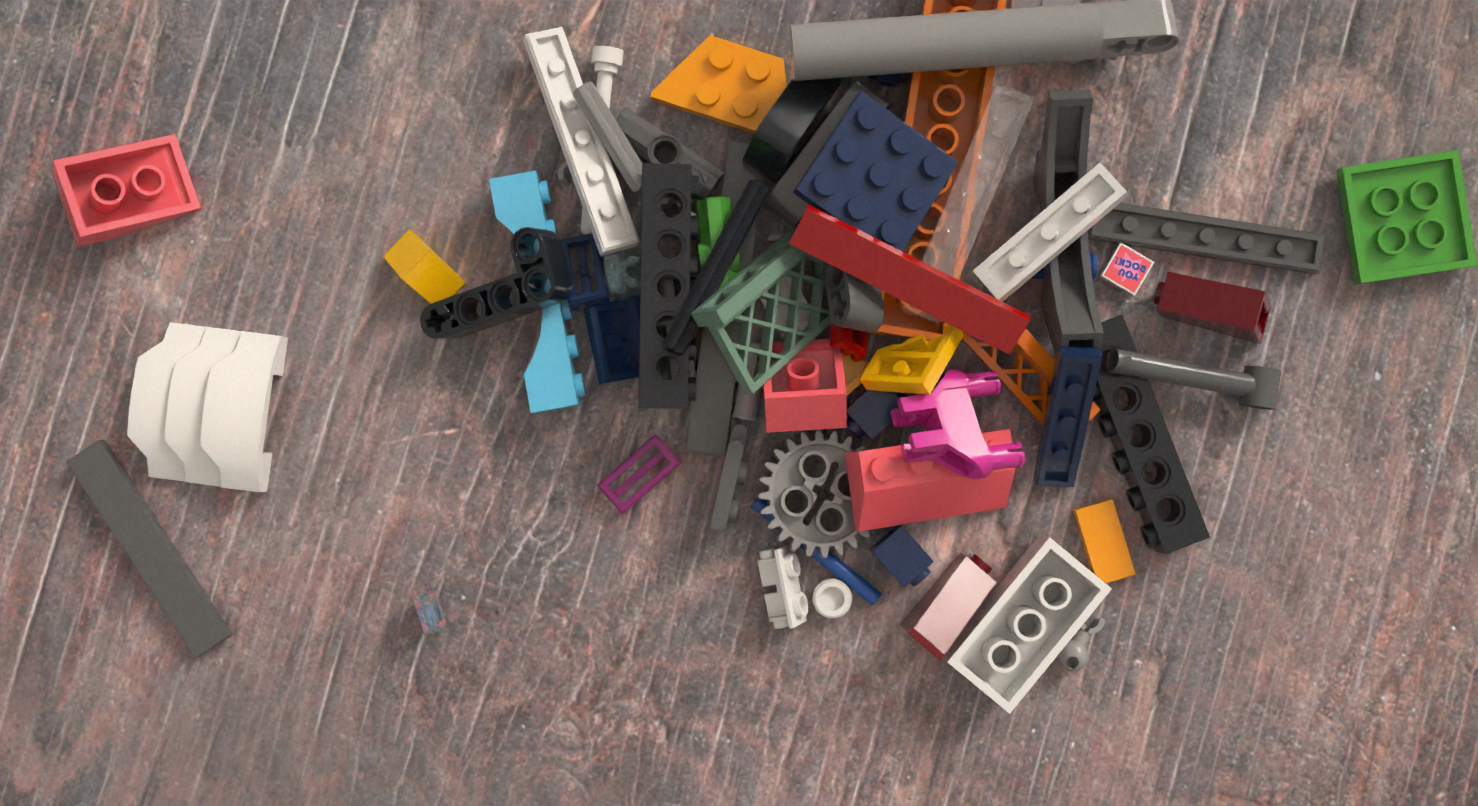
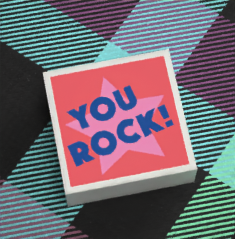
(1126, 269)

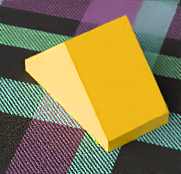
(423, 268)

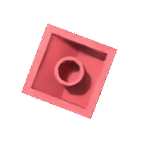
(807, 390)

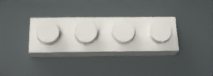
(1050, 232)

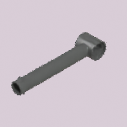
(1255, 386)

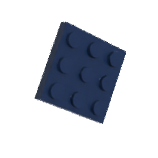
(876, 173)

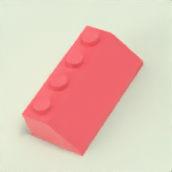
(899, 493)

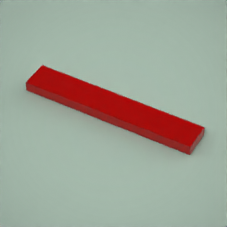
(909, 279)

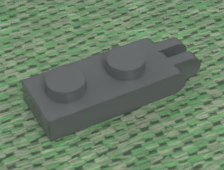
(733, 473)

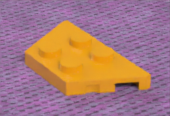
(724, 84)

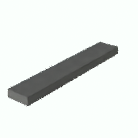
(1211, 238)
(149, 548)

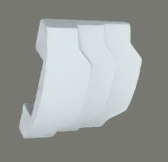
(205, 405)

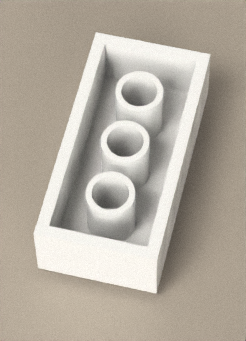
(1026, 622)

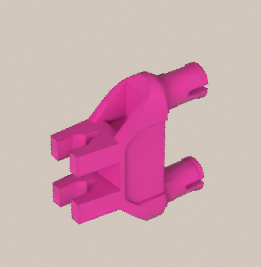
(953, 428)

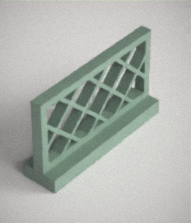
(740, 296)

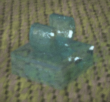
(616, 273)

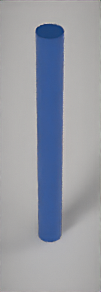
(835, 566)

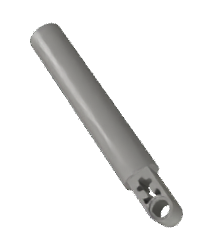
(981, 38)

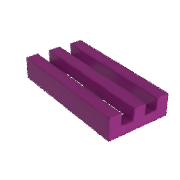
(664, 452)

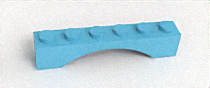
(551, 374)

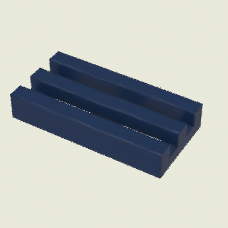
(589, 296)

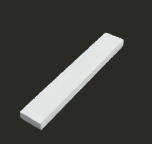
(581, 146)

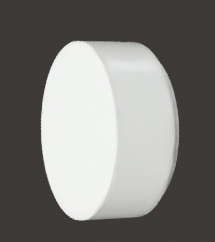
(831, 598)

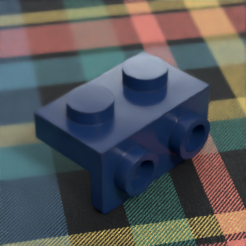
(615, 339)

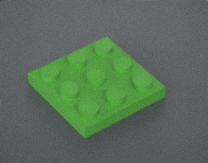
(1406, 217)

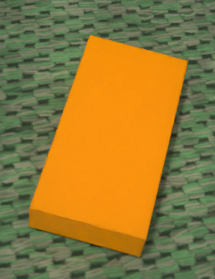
(1104, 540)

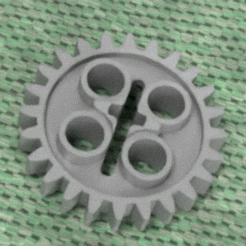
(789, 476)

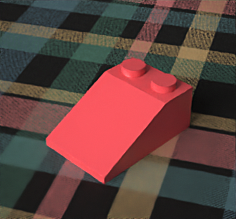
(124, 189)

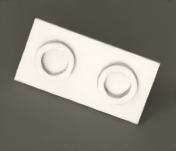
(788, 604)

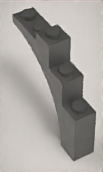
(1067, 285)

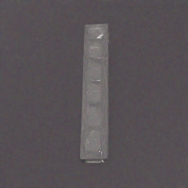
(975, 184)

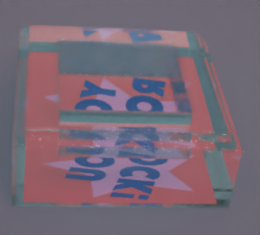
(429, 612)

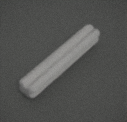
(610, 134)

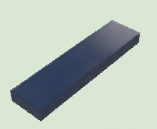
(1067, 415)

